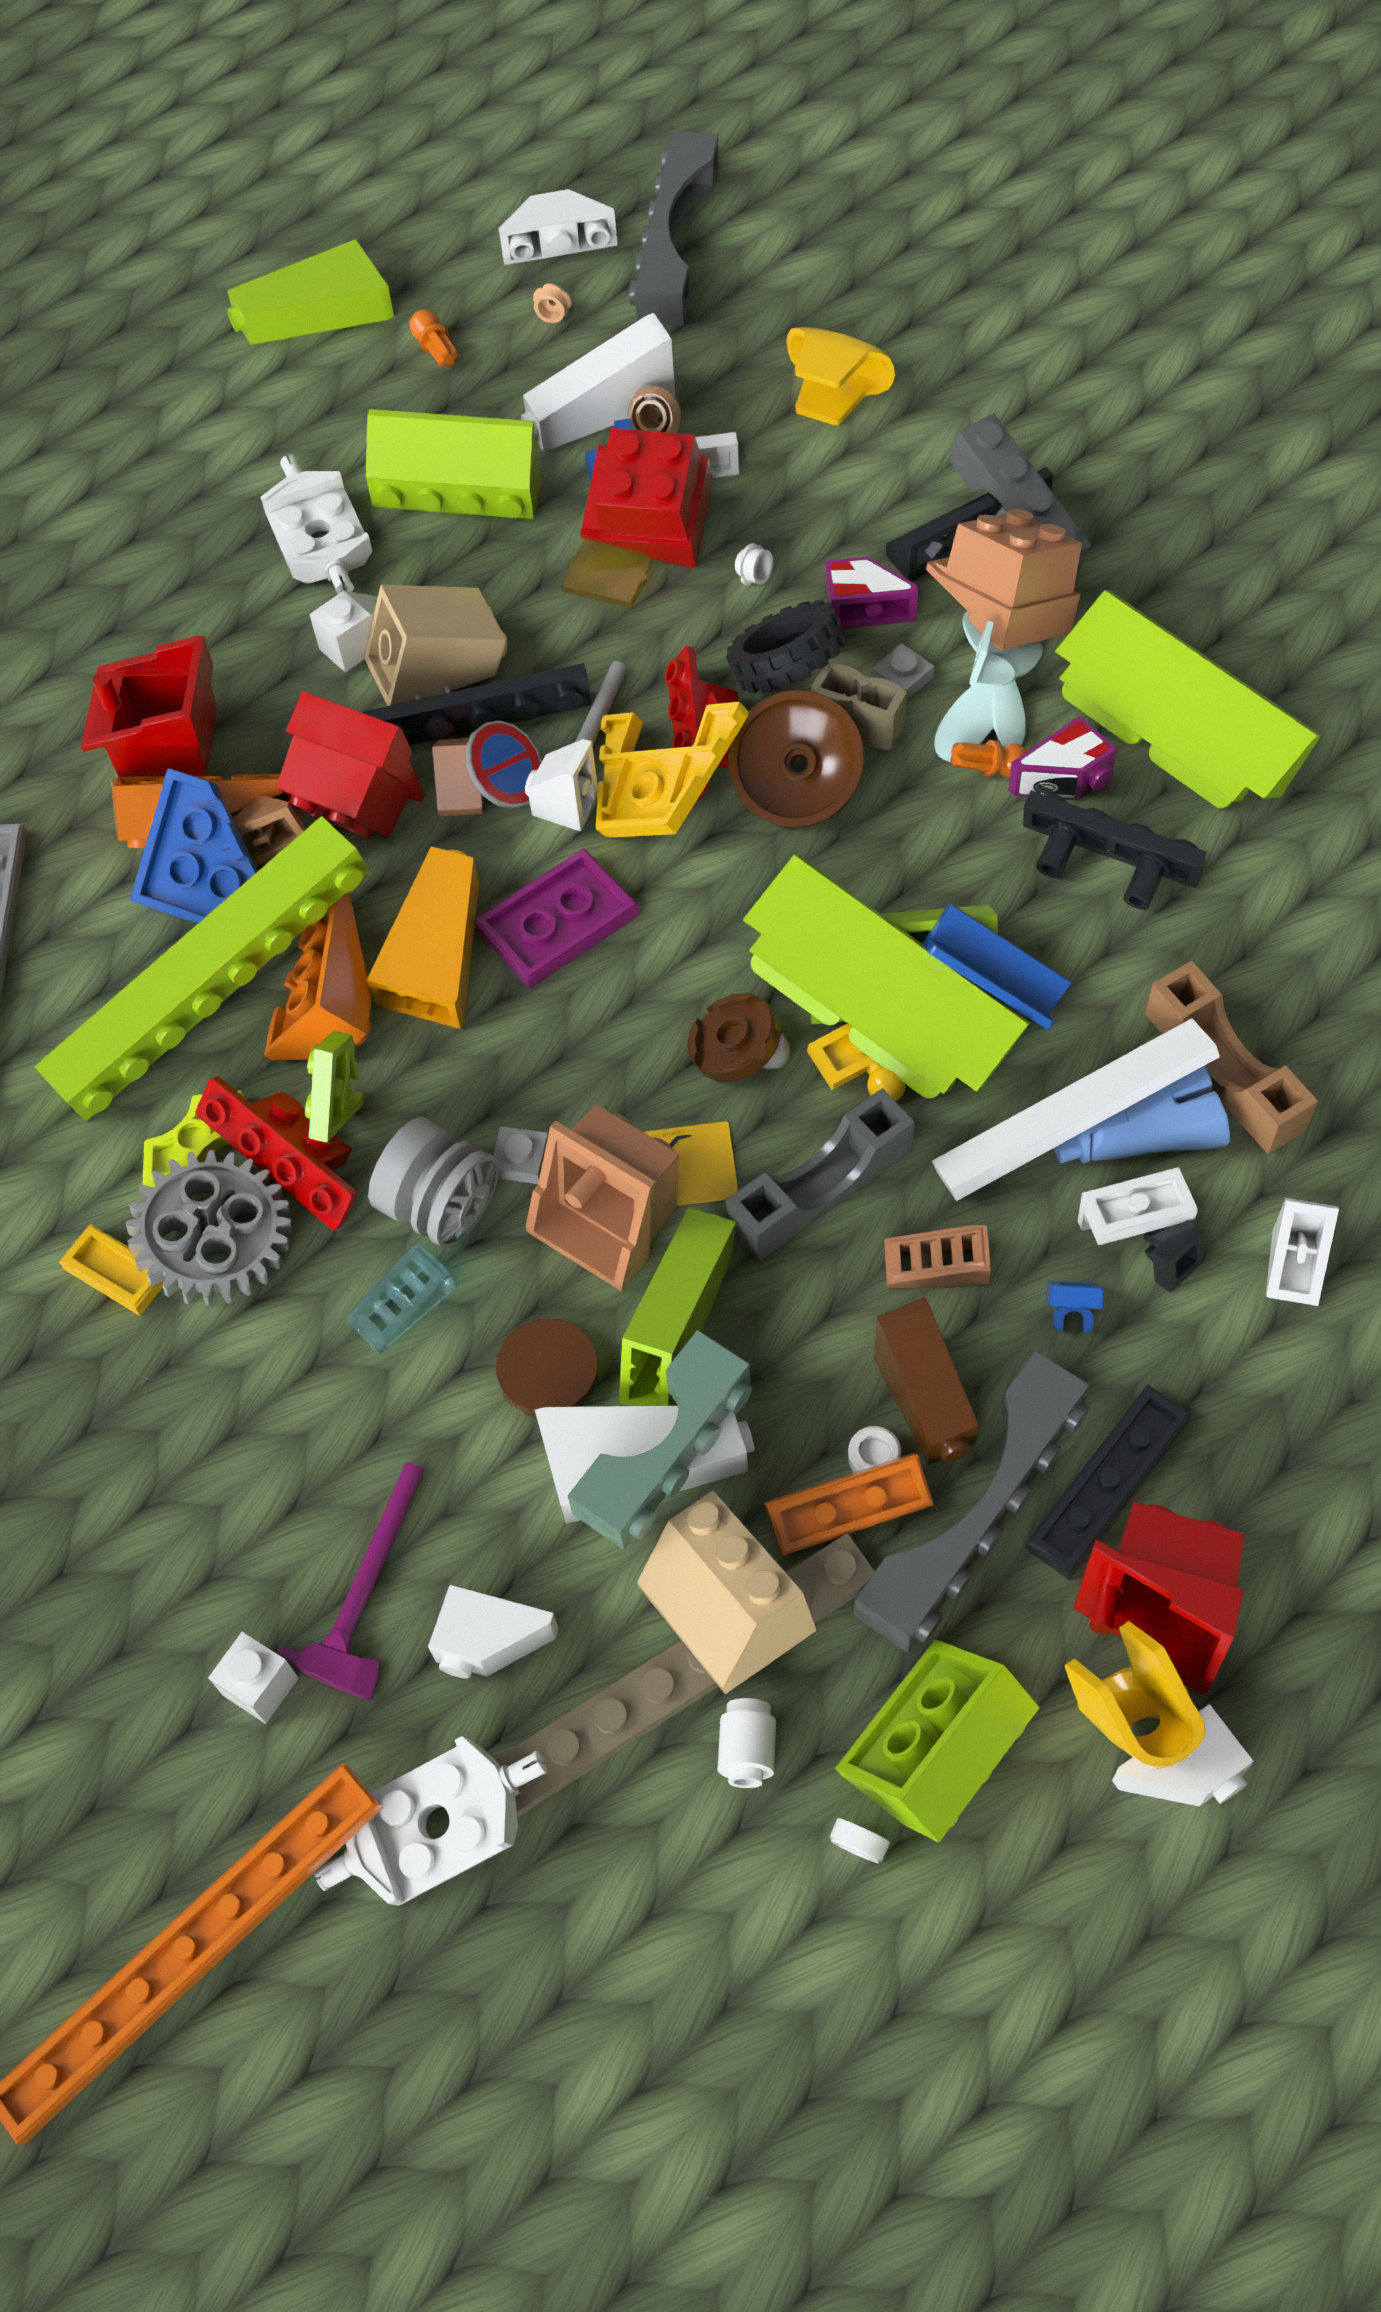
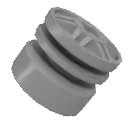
(433, 1182)

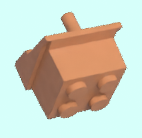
(1014, 576)
(604, 1194)

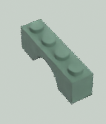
(622, 1492)

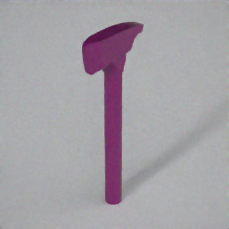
(332, 1659)

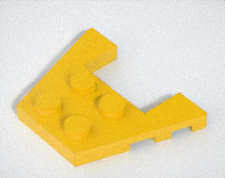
(657, 788)

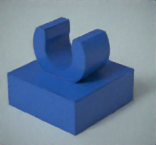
(1074, 1297)

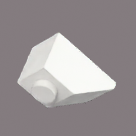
(344, 627)
(564, 786)
(486, 1632)
(1207, 1773)

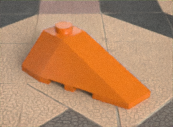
(138, 797)
(325, 987)

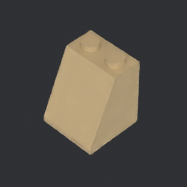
(431, 640)

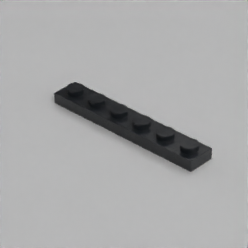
(499, 701)

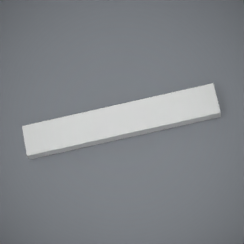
(1075, 1109)

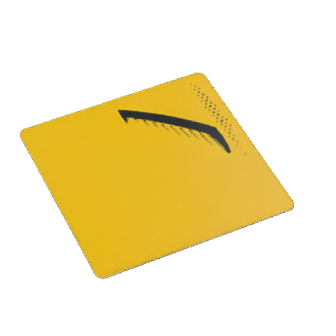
(705, 1161)

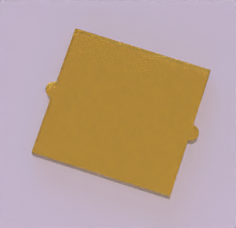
(607, 573)

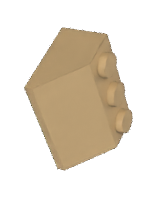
(724, 1593)

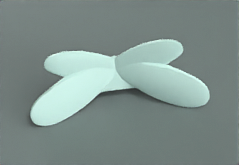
(993, 694)

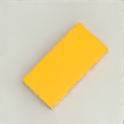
(110, 1269)

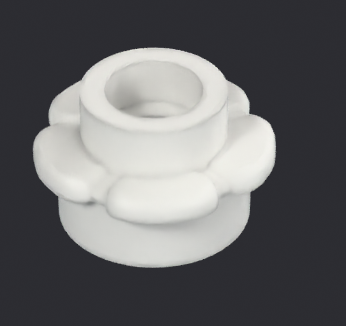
(754, 564)

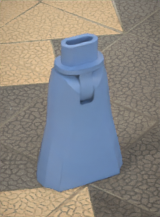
(1171, 1119)

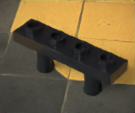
(1098, 832)

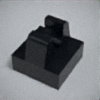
(1175, 1253)

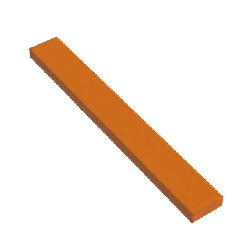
(183, 1953)

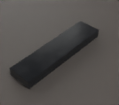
(1107, 1482)

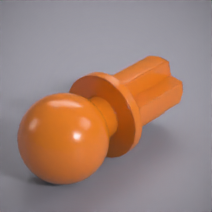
(433, 337)
(987, 757)

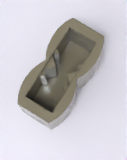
(871, 702)

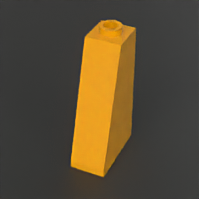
(430, 945)

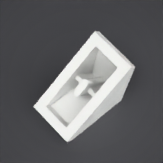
(1300, 1251)

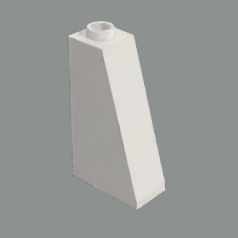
(601, 384)
(579, 1435)

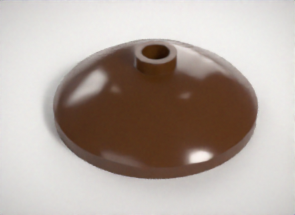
(779, 733)

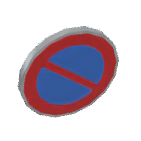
(500, 762)

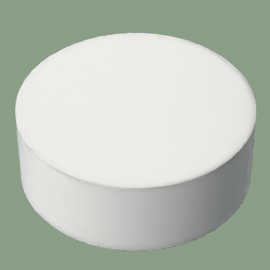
(872, 1447)
(859, 1841)

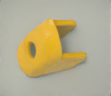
(836, 372)
(1141, 1692)

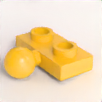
(842, 1062)

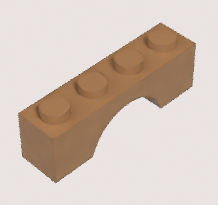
(1262, 1098)

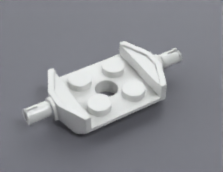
(311, 504)
(394, 1846)

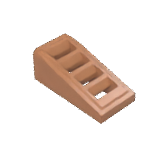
(954, 1240)

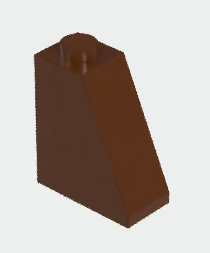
(925, 1382)

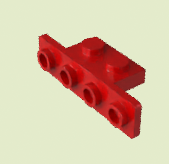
(689, 701)
(277, 1139)

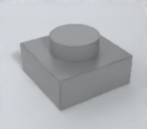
(905, 669)
(520, 1154)

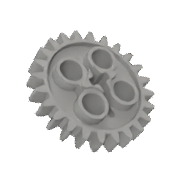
(248, 1244)

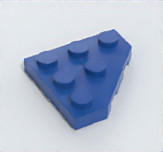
(192, 851)

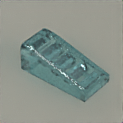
(389, 1287)

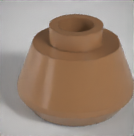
(648, 417)

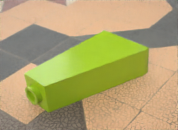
(311, 297)
(674, 1306)

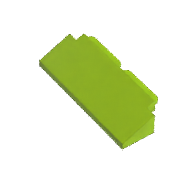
(1195, 713)
(862, 968)

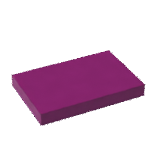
(556, 918)

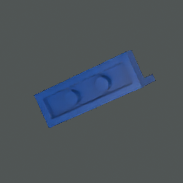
(996, 965)

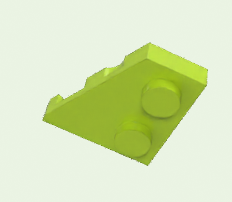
(332, 1098)

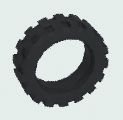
(786, 646)

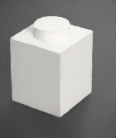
(253, 1677)

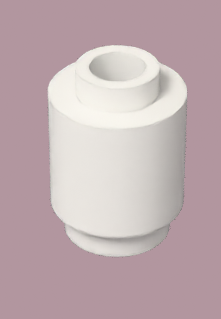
(747, 1742)

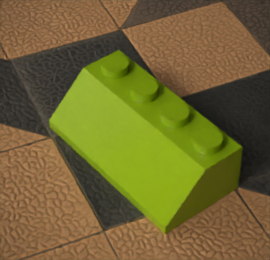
(452, 464)

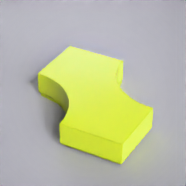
(186, 1137)

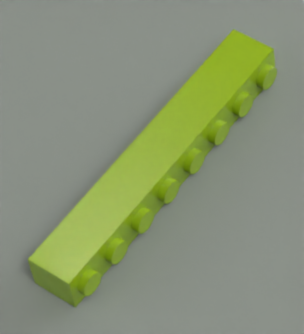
(203, 969)

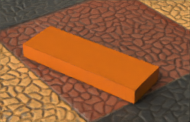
(848, 1504)

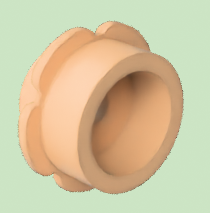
(546, 308)

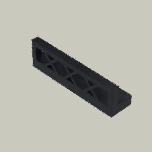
(935, 538)

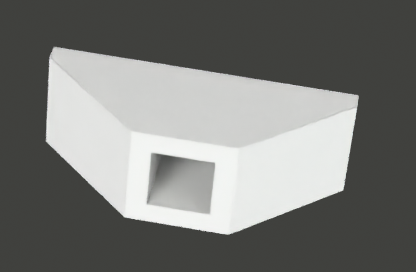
(556, 226)

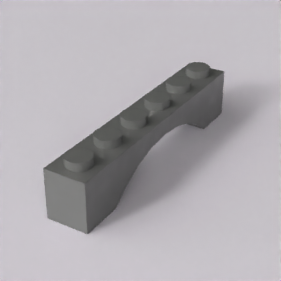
(687, 177)
(912, 1585)

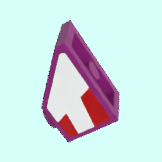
(869, 593)
(1065, 763)

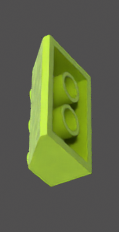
(938, 1738)

